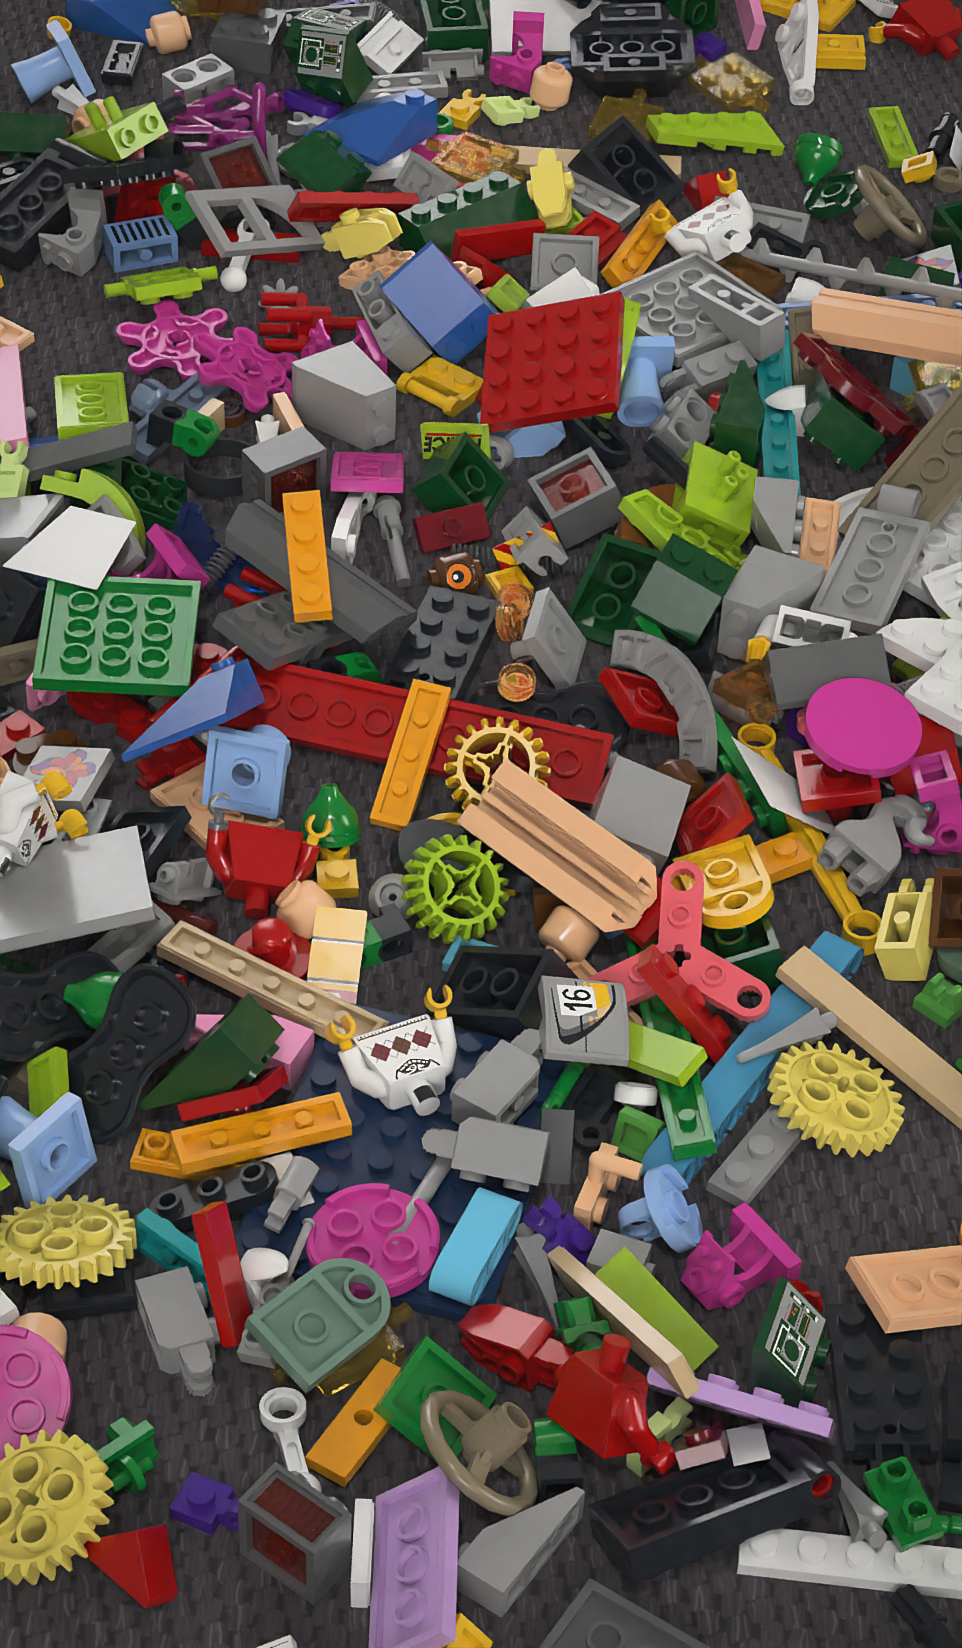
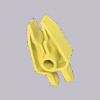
(551, 189)
(362, 232)

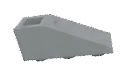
(390, 327)
(774, 514)

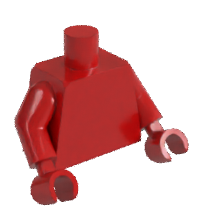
(605, 1405)

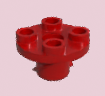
(278, 945)

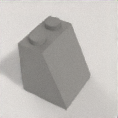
(345, 396)
(25, 518)
(759, 590)
(640, 808)

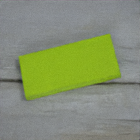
(89, 403)

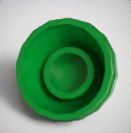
(817, 156)
(343, 817)
(92, 996)

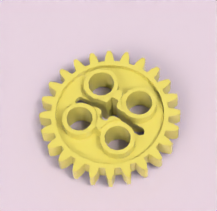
(835, 1099)
(65, 1241)
(52, 1493)

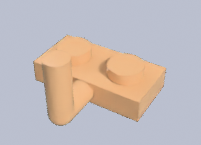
(603, 1175)

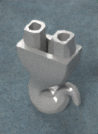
(871, 846)

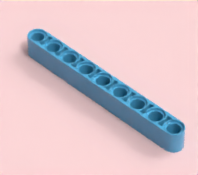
(735, 1084)

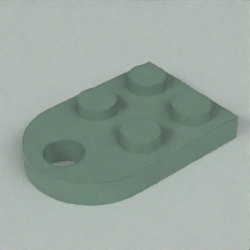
(319, 1322)

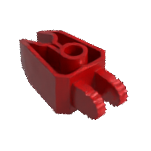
(513, 1345)

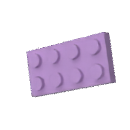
(761, 1406)
(415, 1564)

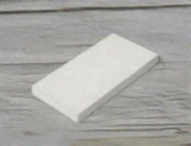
(559, 21)

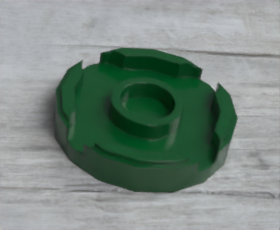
(833, 197)

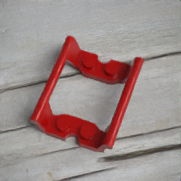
(132, 717)

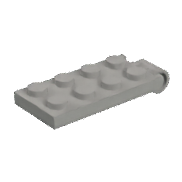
(874, 561)

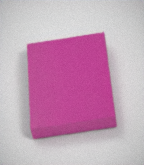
(367, 472)

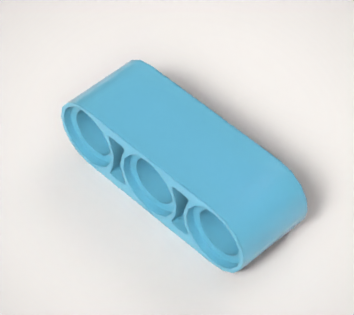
(475, 1246)

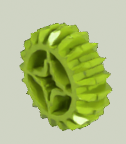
(480, 909)

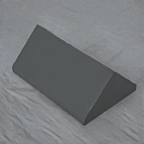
(801, 670)

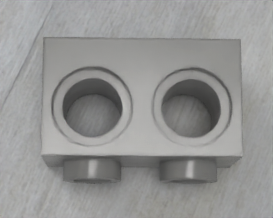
(198, 78)
(683, 422)

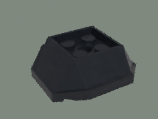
(632, 49)

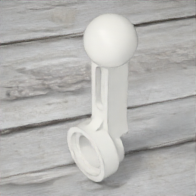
(234, 277)
(287, 1430)

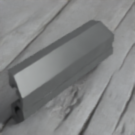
(357, 601)

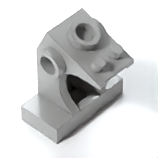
(81, 244)

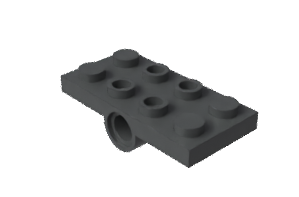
(272, 637)

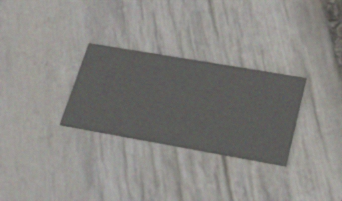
(559, 1150)

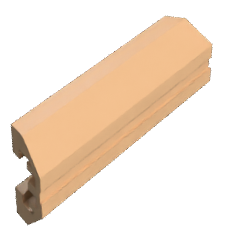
(888, 326)
(562, 850)

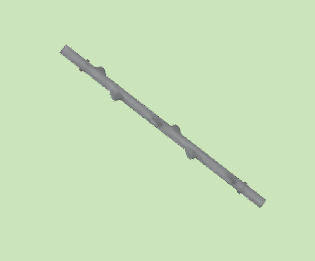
(864, 274)

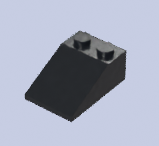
(627, 166)
(498, 988)

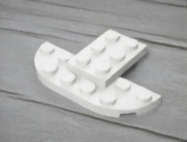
(937, 650)

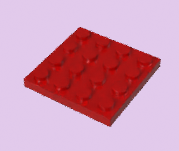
(553, 362)

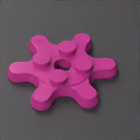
(159, 336)
(230, 359)

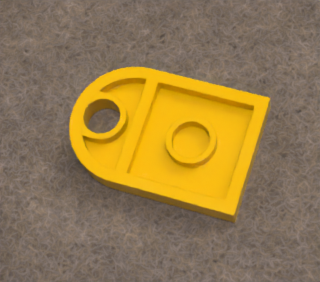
(732, 879)

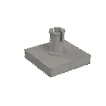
(551, 640)

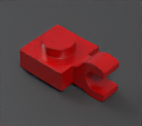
(169, 761)

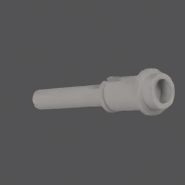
(387, 512)

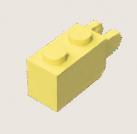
(905, 933)

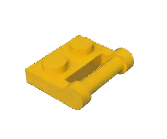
(441, 385)

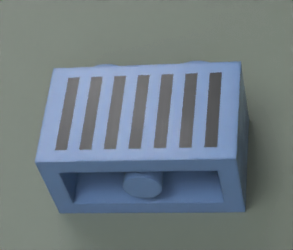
(140, 243)

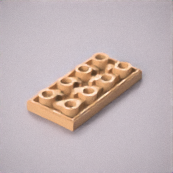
(389, 261)

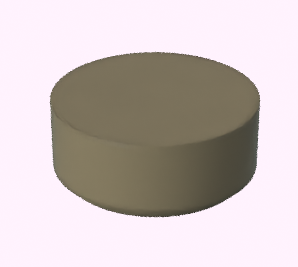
(948, 179)

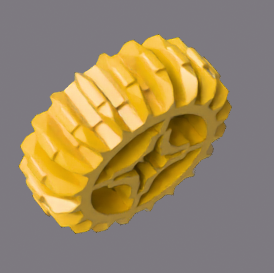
(483, 762)

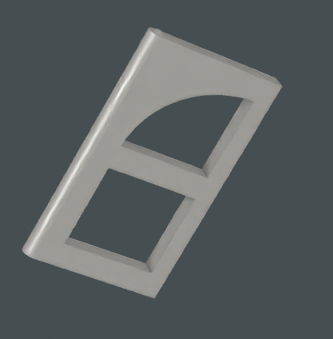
(274, 197)

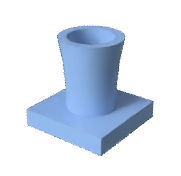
(53, 67)
(640, 392)
(247, 768)
(46, 1150)

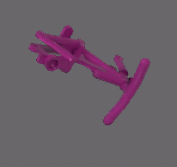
(202, 112)

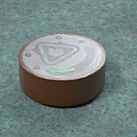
(234, 412)

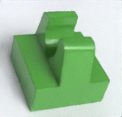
(940, 1001)
(635, 1132)

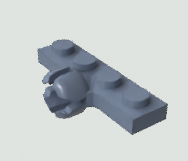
(144, 400)

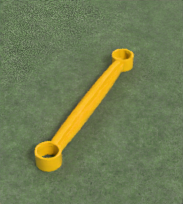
(831, 882)

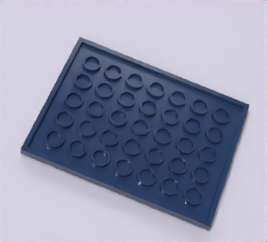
(390, 1151)

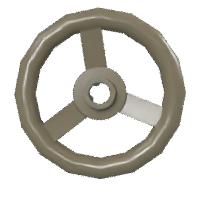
(886, 211)
(488, 1441)

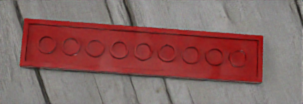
(363, 718)

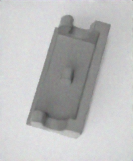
(536, 545)

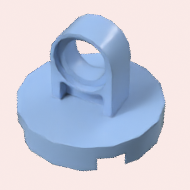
(664, 1212)

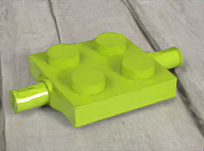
(153, 285)

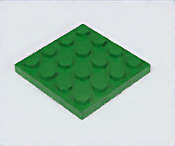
(118, 638)

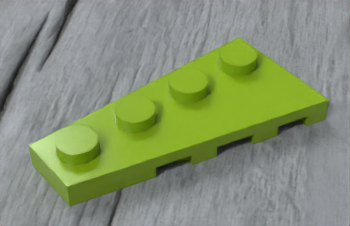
(715, 130)
(660, 521)

